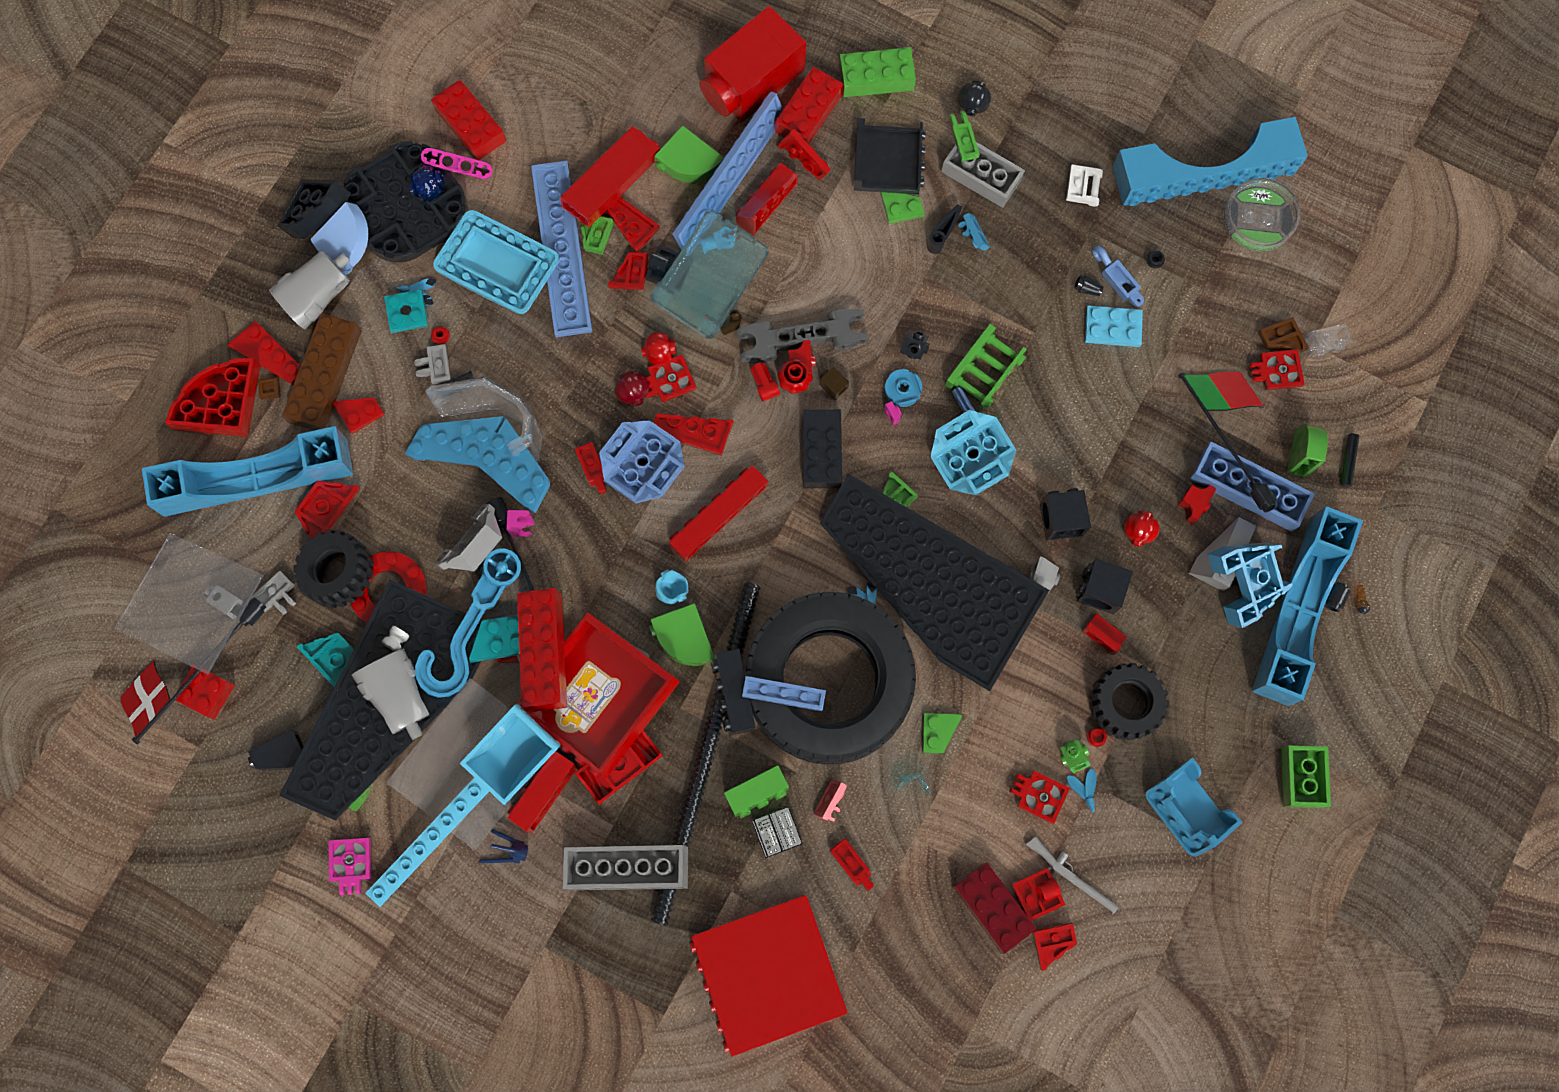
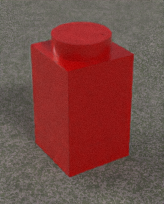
(751, 64)

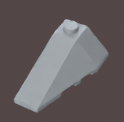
(1236, 534)

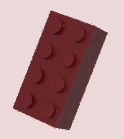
(994, 908)

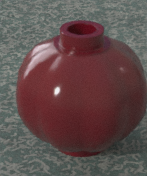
(631, 388)

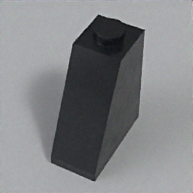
(277, 753)

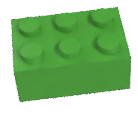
(1305, 777)
(757, 792)

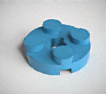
(908, 379)

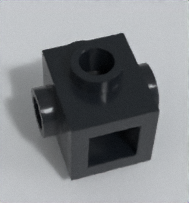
(915, 344)

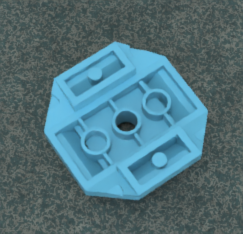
(969, 433)

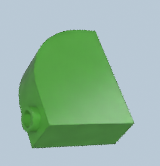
(688, 158)
(1307, 450)
(683, 636)

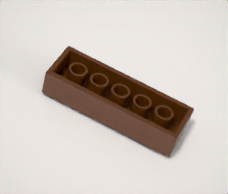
(322, 372)

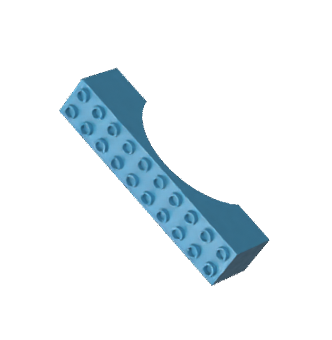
(1150, 174)
(195, 485)
(1289, 652)

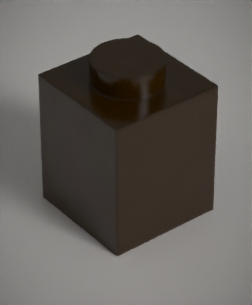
(833, 383)

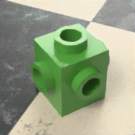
(1075, 755)

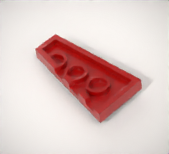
(258, 344)

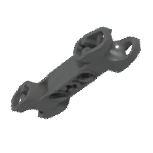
(768, 341)

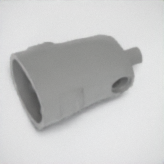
(311, 287)
(393, 692)

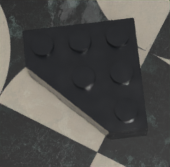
(312, 206)

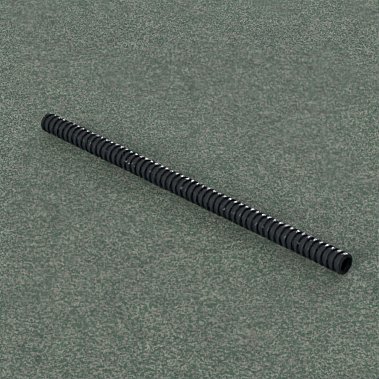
(707, 750)

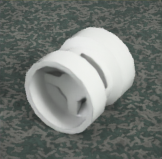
(396, 637)

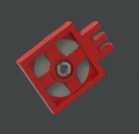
(1278, 370)
(670, 379)
(1040, 796)

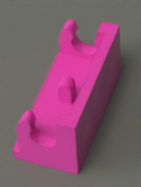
(517, 520)

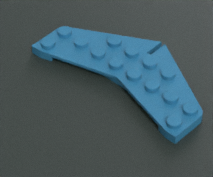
(484, 445)

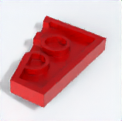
(801, 150)

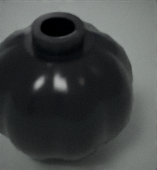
(974, 98)

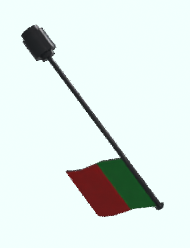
(1223, 393)

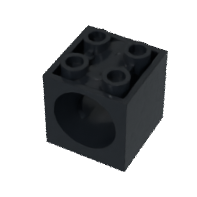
(1065, 514)
(1104, 586)

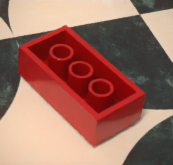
(810, 105)
(468, 120)
(542, 792)

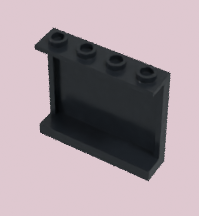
(889, 159)

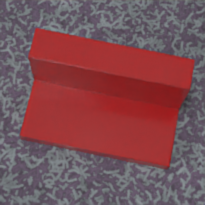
(1104, 634)

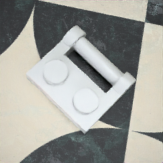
(1078, 185)

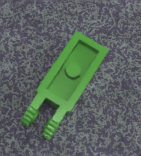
(964, 137)

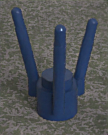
(517, 851)

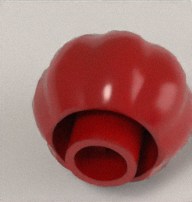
(658, 348)
(792, 377)
(1141, 528)

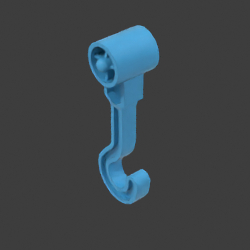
(496, 573)

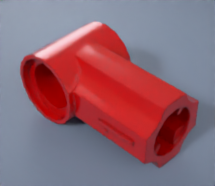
(766, 386)

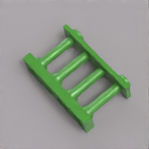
(977, 351)

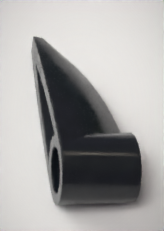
(943, 230)

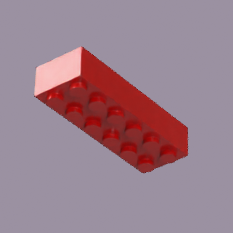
(541, 650)

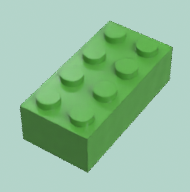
(877, 72)

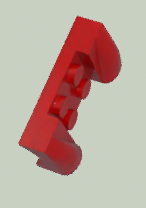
(635, 760)

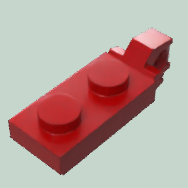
(591, 466)
(852, 864)

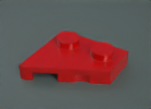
(631, 273)

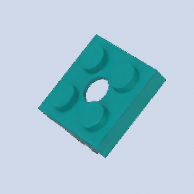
(417, 316)

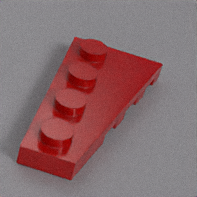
(697, 432)

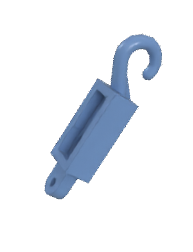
(1117, 275)

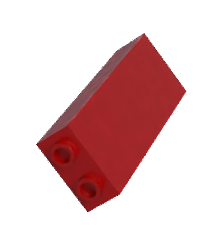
(610, 176)

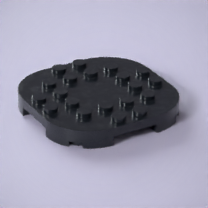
(397, 221)

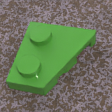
(901, 207)
(597, 235)
(899, 491)
(938, 731)

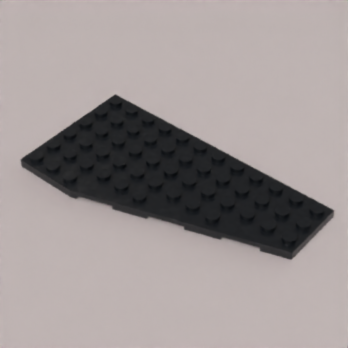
(943, 588)
(351, 736)

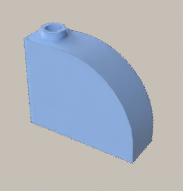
(344, 233)

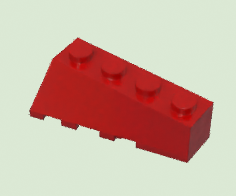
(766, 199)

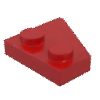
(358, 412)
(1053, 943)

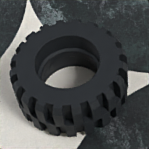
(315, 557)
(1148, 685)

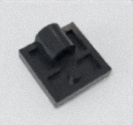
(660, 264)

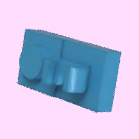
(973, 228)

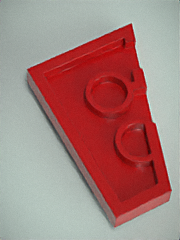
(632, 223)

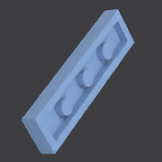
(784, 693)

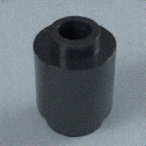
(1337, 597)

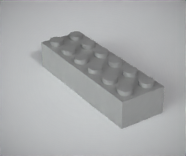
(625, 867)

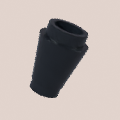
(1088, 286)

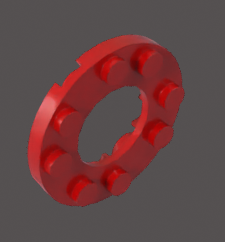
(397, 563)

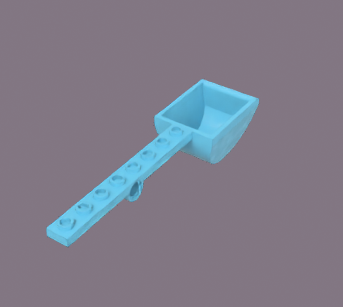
(499, 765)

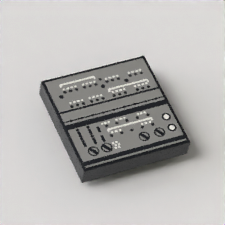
(777, 832)

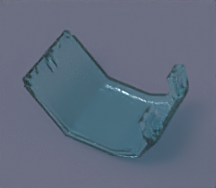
(709, 274)

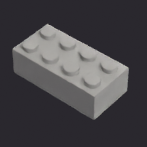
(987, 175)

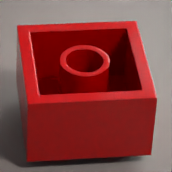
(205, 693)

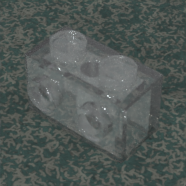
(1328, 340)

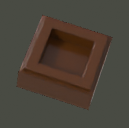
(269, 388)

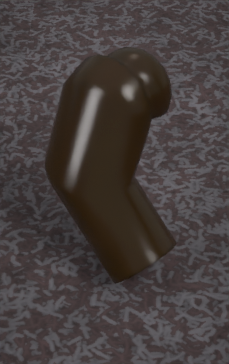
(734, 323)

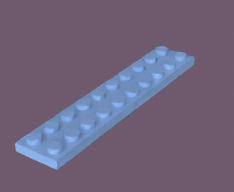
(733, 167)
(560, 234)

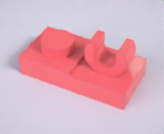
(830, 798)

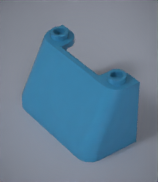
(1190, 811)

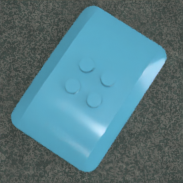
(496, 262)

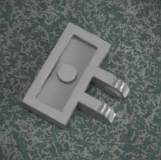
(438, 364)
(273, 591)

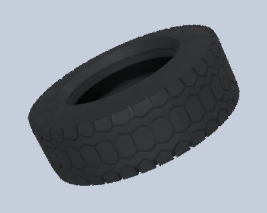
(869, 629)

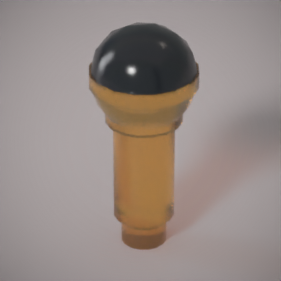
(1363, 606)

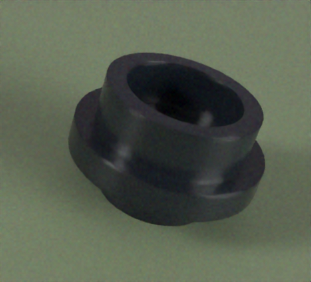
(1157, 255)

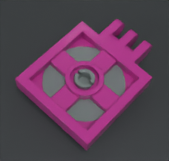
(349, 863)

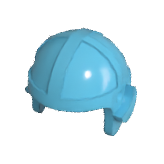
(671, 587)

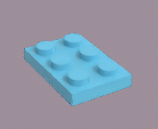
(1113, 326)

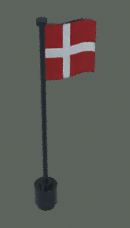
(148, 694)

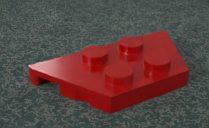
(324, 506)

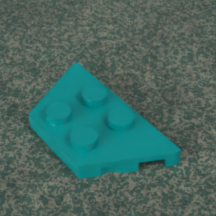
(496, 639)
(328, 655)

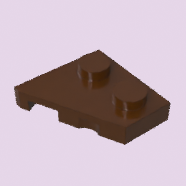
(1283, 336)

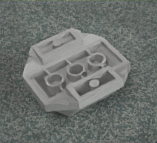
(474, 544)

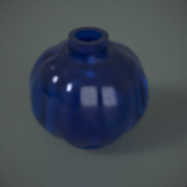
(426, 183)

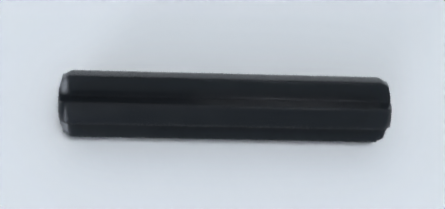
(1350, 460)

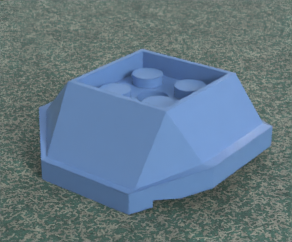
(641, 442)

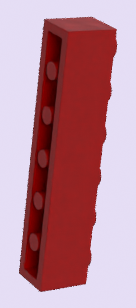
(718, 513)

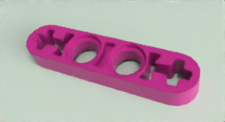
(455, 167)

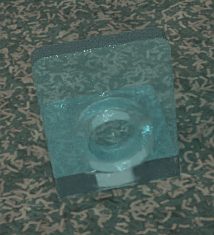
(907, 779)

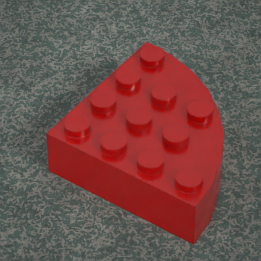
(217, 400)

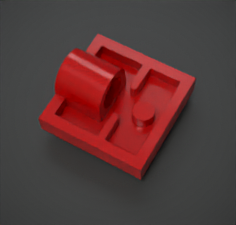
(1038, 894)

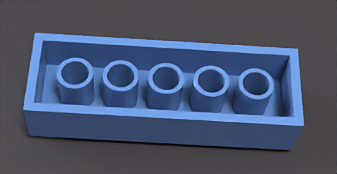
(1222, 471)

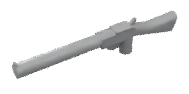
(1056, 865)

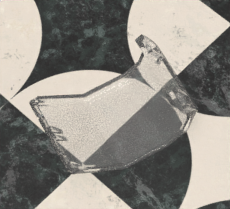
(485, 394)

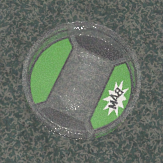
(1261, 214)

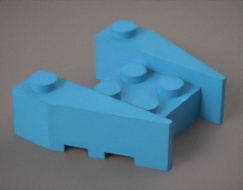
(1256, 576)

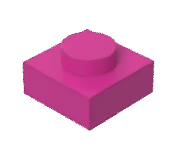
(893, 413)

